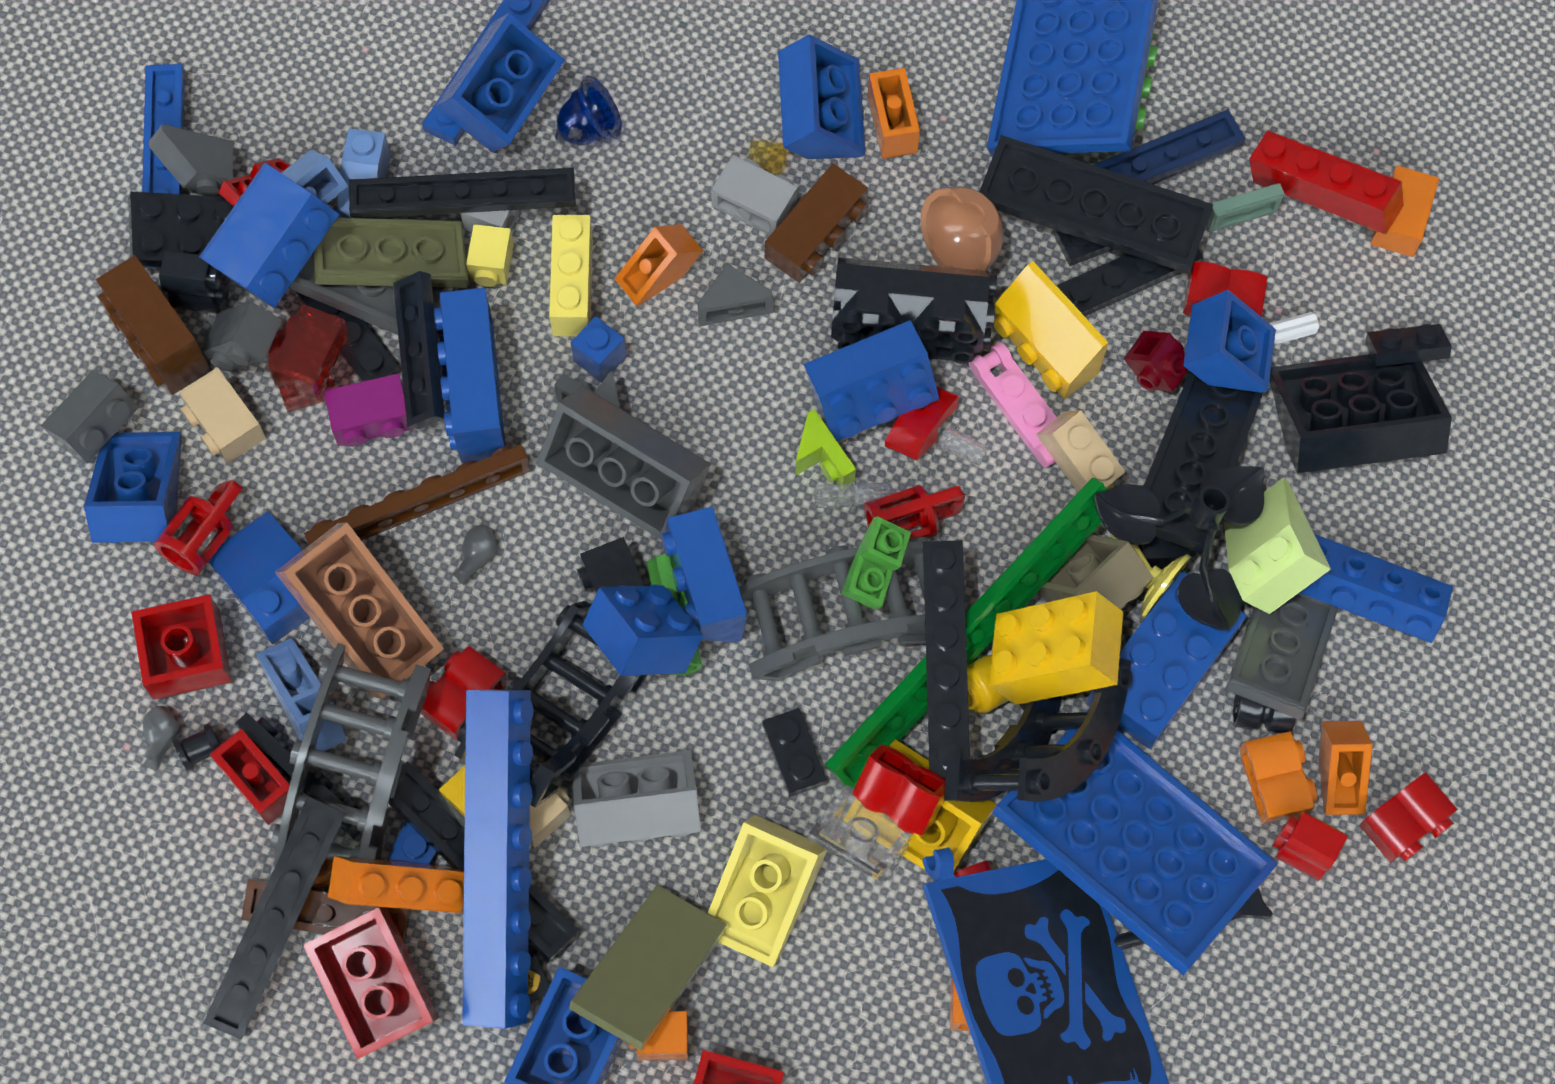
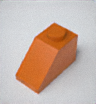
(658, 262)
(1344, 767)

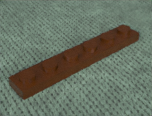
(431, 495)

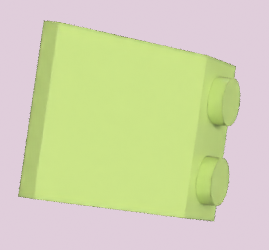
(1275, 552)

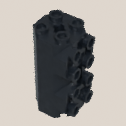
(945, 304)

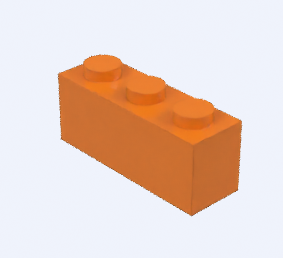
(396, 884)

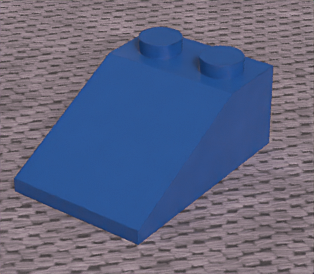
(134, 487)
(248, 569)

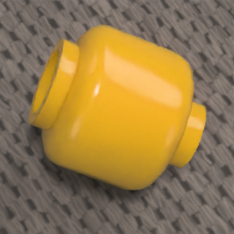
(981, 696)

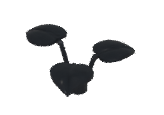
(1226, 494)

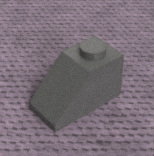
(194, 158)

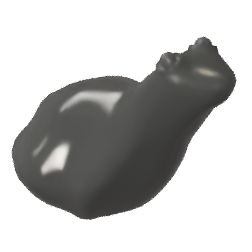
(477, 550)
(159, 731)

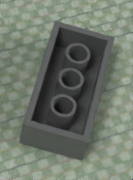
(621, 461)

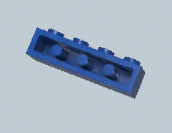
(1381, 591)

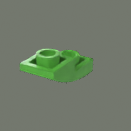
(874, 562)

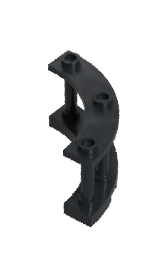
(585, 734)
(1041, 770)

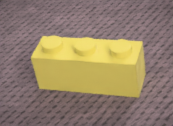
(570, 274)

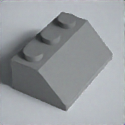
(636, 799)

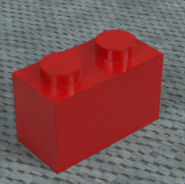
(252, 775)

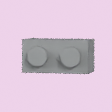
(754, 194)

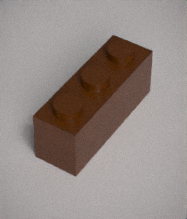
(817, 223)

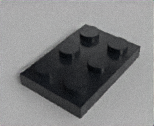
(172, 224)

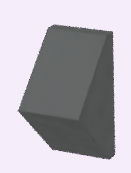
(733, 298)

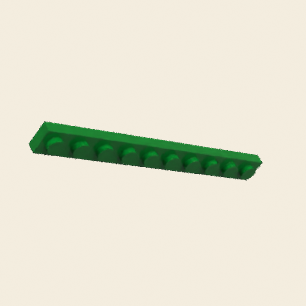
(1009, 592)

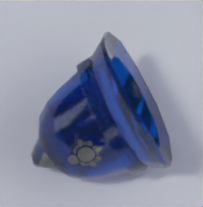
(588, 115)

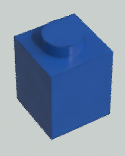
(598, 349)

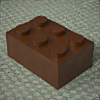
(151, 326)

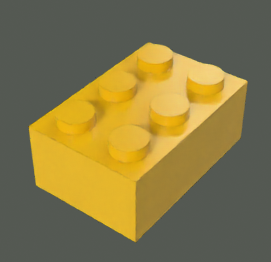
(1056, 648)

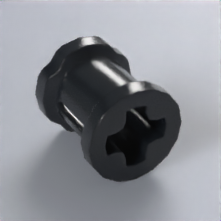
(197, 746)

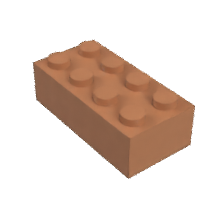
(359, 606)

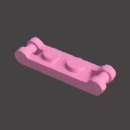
(1015, 398)

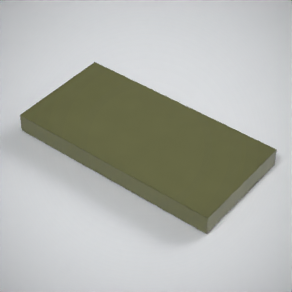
(389, 250)
(648, 967)

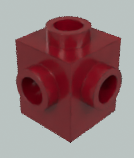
(1157, 361)

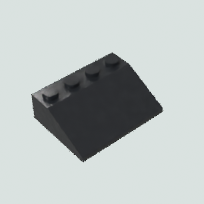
(1358, 412)

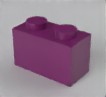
(367, 410)

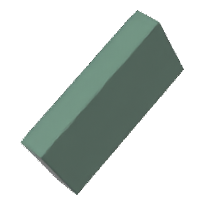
(1245, 207)

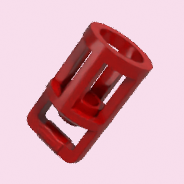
(922, 505)
(206, 517)

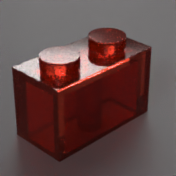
(308, 351)

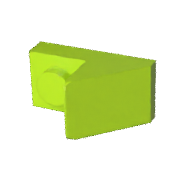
(820, 445)

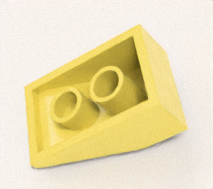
(765, 888)

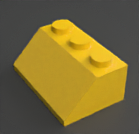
(1049, 332)
(954, 826)

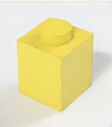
(490, 255)

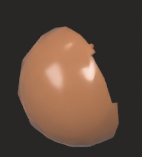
(962, 228)

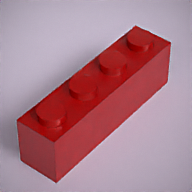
(1327, 181)

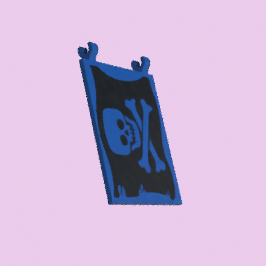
(1040, 977)

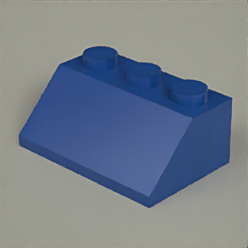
(820, 100)
(269, 235)
(705, 575)

